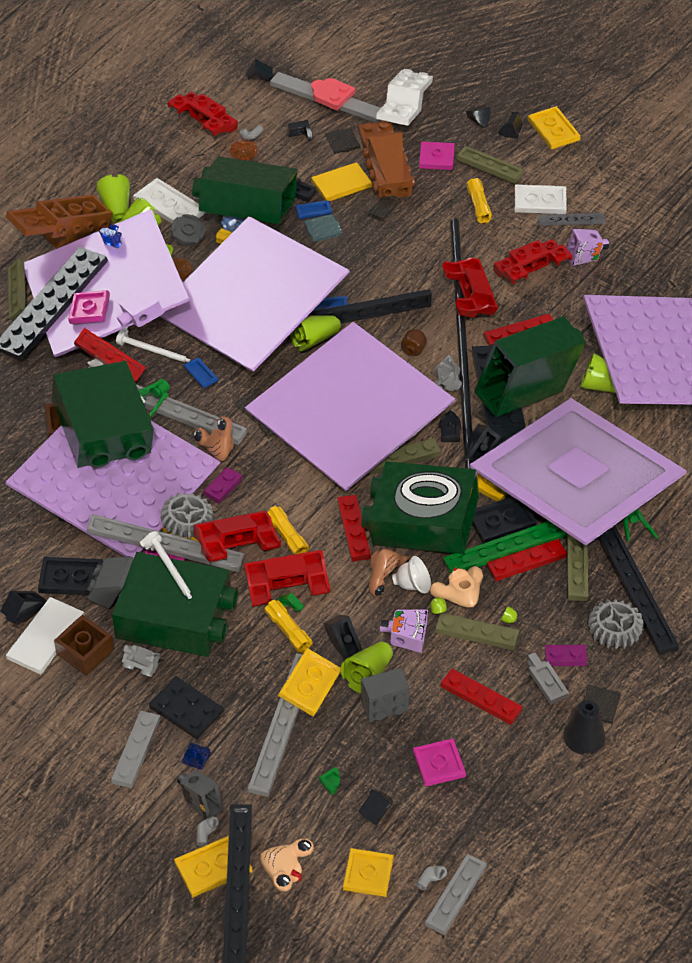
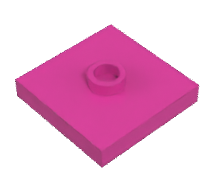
(436, 155)
(89, 307)
(439, 762)

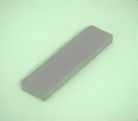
(455, 894)

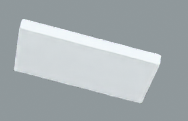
(168, 201)
(36, 644)

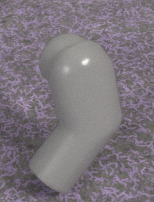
(245, 135)
(206, 828)
(431, 874)

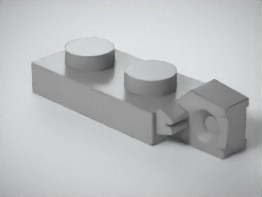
(546, 679)

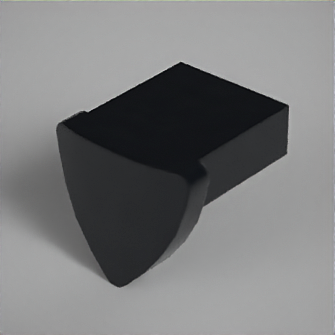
(261, 70)
(480, 114)
(512, 127)
(300, 128)
(304, 191)
(450, 427)
(375, 806)

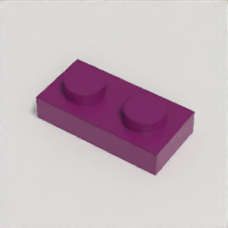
(223, 485)
(566, 655)

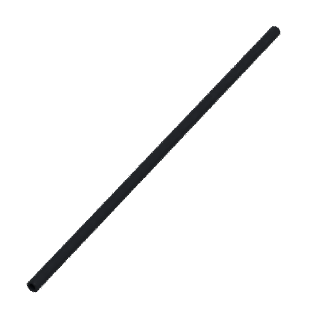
(462, 345)

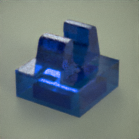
(111, 236)
(196, 756)

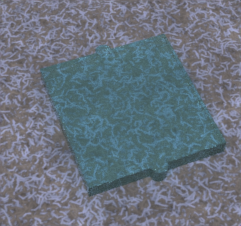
(323, 228)

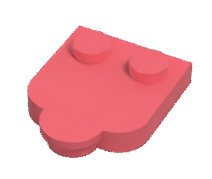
(332, 92)

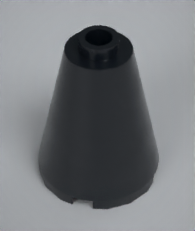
(585, 729)

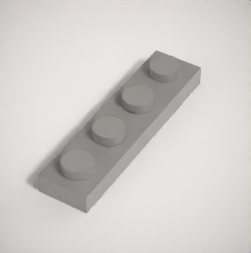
(136, 749)

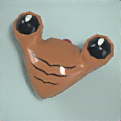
(219, 441)
(382, 564)

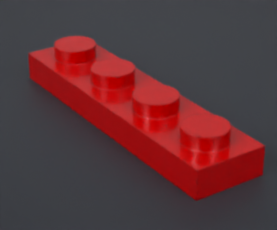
(495, 334)
(106, 352)
(353, 529)
(526, 560)
(481, 696)

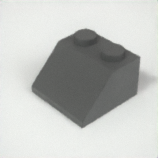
(109, 580)

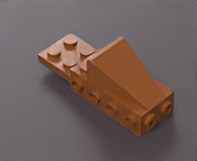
(386, 159)
(62, 219)

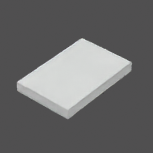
(540, 199)

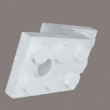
(404, 97)

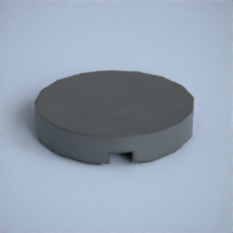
(188, 230)

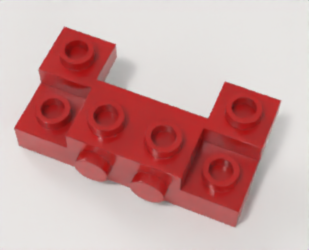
(206, 111)
(530, 258)
(474, 285)
(236, 531)
(286, 572)

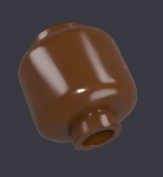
(414, 342)

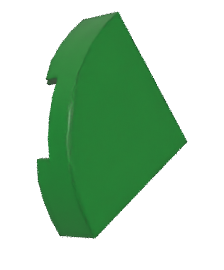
(290, 600)
(330, 780)

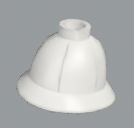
(413, 576)

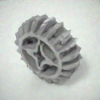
(184, 511)
(619, 618)

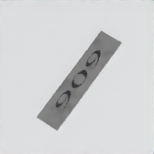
(571, 219)

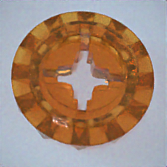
(243, 154)
(184, 265)

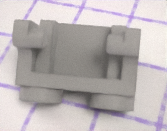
(448, 374)
(141, 658)

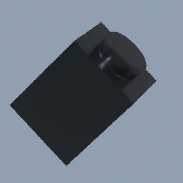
(481, 442)
(22, 605)
(343, 635)

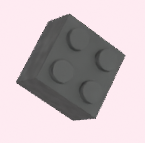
(385, 694)

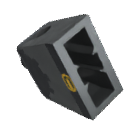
(201, 793)

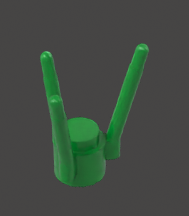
(157, 389)
(633, 518)

